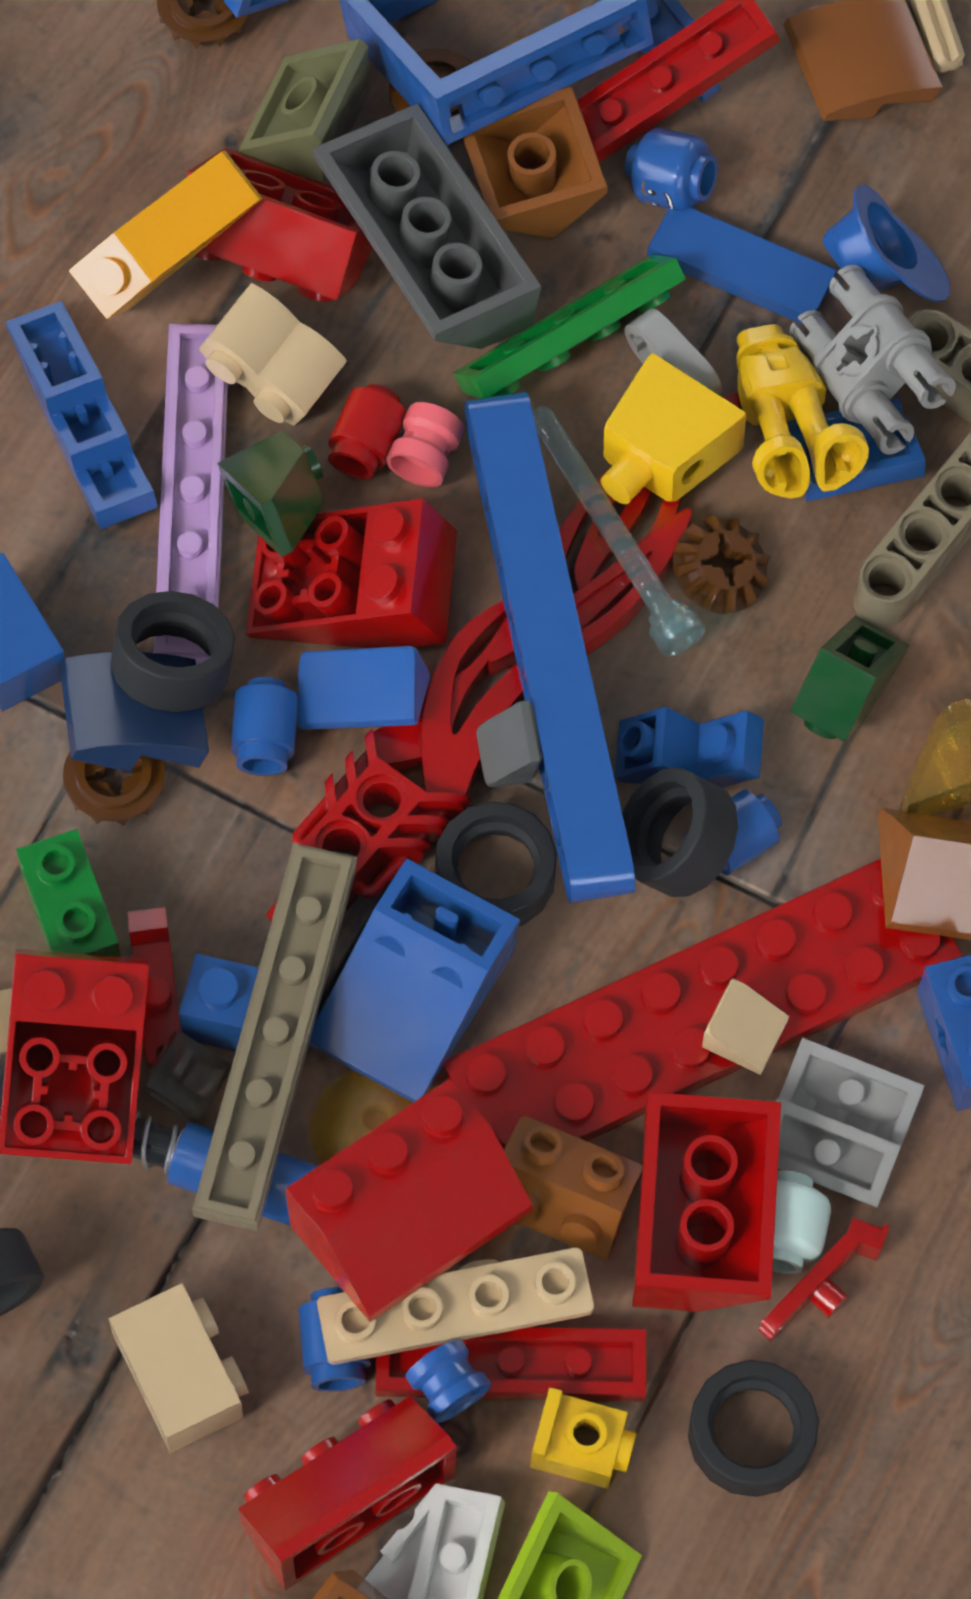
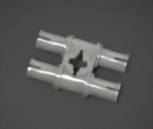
(872, 359)

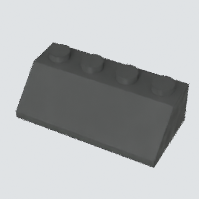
(432, 230)

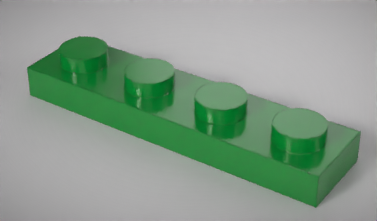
(587, 317)

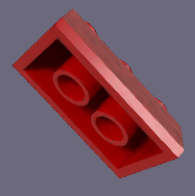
(293, 233)
(407, 1200)
(706, 1202)
(347, 1489)

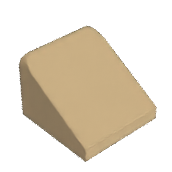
(744, 1027)

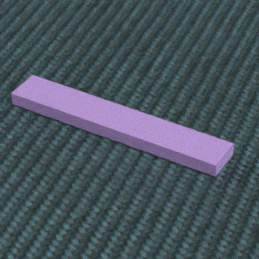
(191, 479)

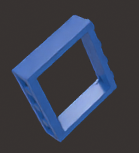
(505, 78)

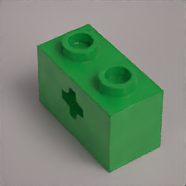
(67, 896)

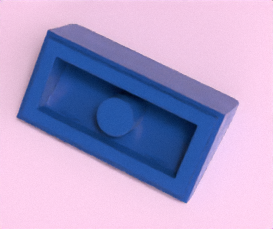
(361, 687)

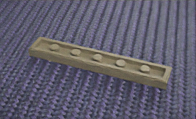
(275, 1038)

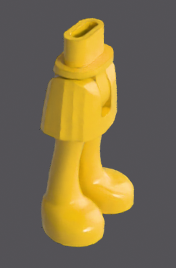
(783, 386)

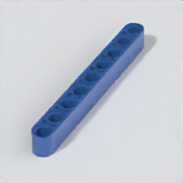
(549, 648)

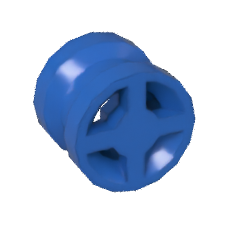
(448, 1380)

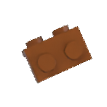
(573, 1186)

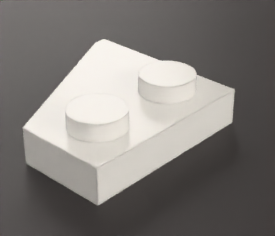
(443, 1548)

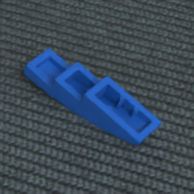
(81, 414)

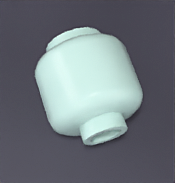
(799, 1222)

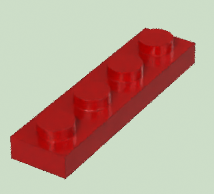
(675, 74)
(529, 1360)

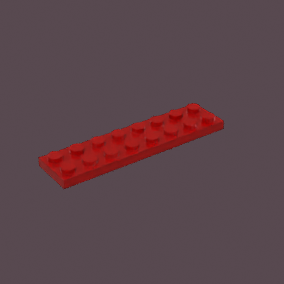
(603, 1053)

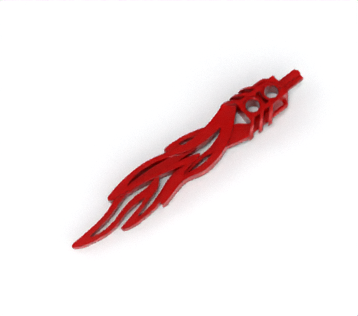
(451, 760)

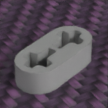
(657, 335)

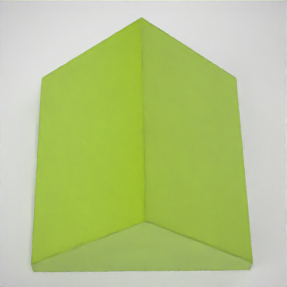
(570, 1557)

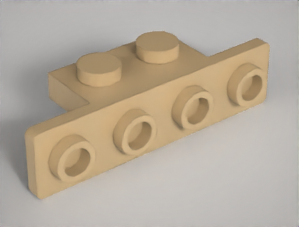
(463, 1305)

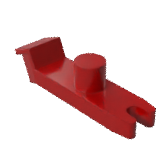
(151, 941)
(817, 1286)

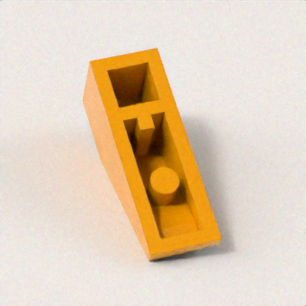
(165, 236)

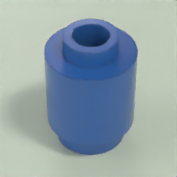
(264, 726)
(756, 829)
(324, 1375)

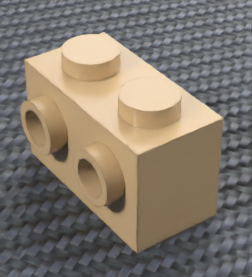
(178, 1366)

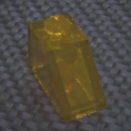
(944, 767)

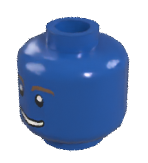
(671, 169)

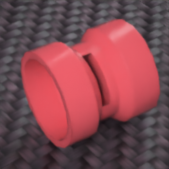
(424, 448)

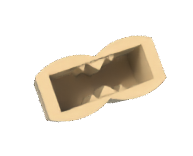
(271, 356)

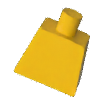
(668, 434)

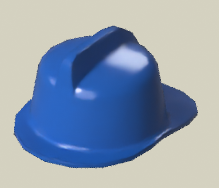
(885, 248)

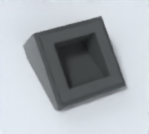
(510, 746)

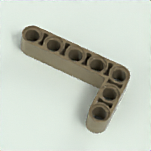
(929, 515)

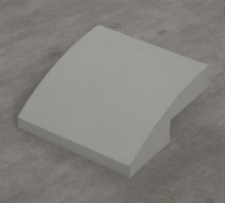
(843, 1121)

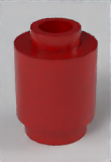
(366, 431)

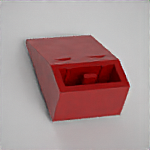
(358, 580)
(73, 1056)

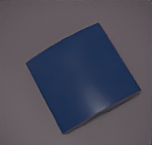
(115, 729)

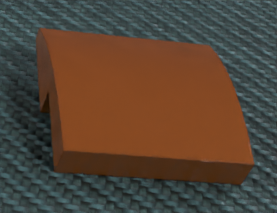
(862, 57)

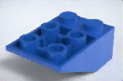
(414, 981)

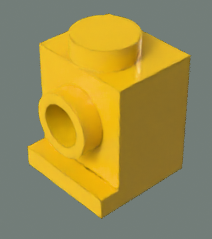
(560, 1453)

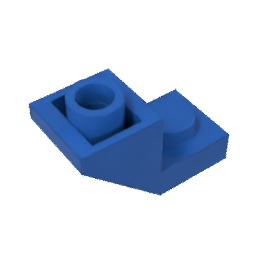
(717, 750)

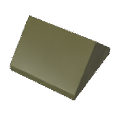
(308, 105)

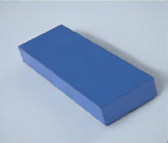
(742, 263)

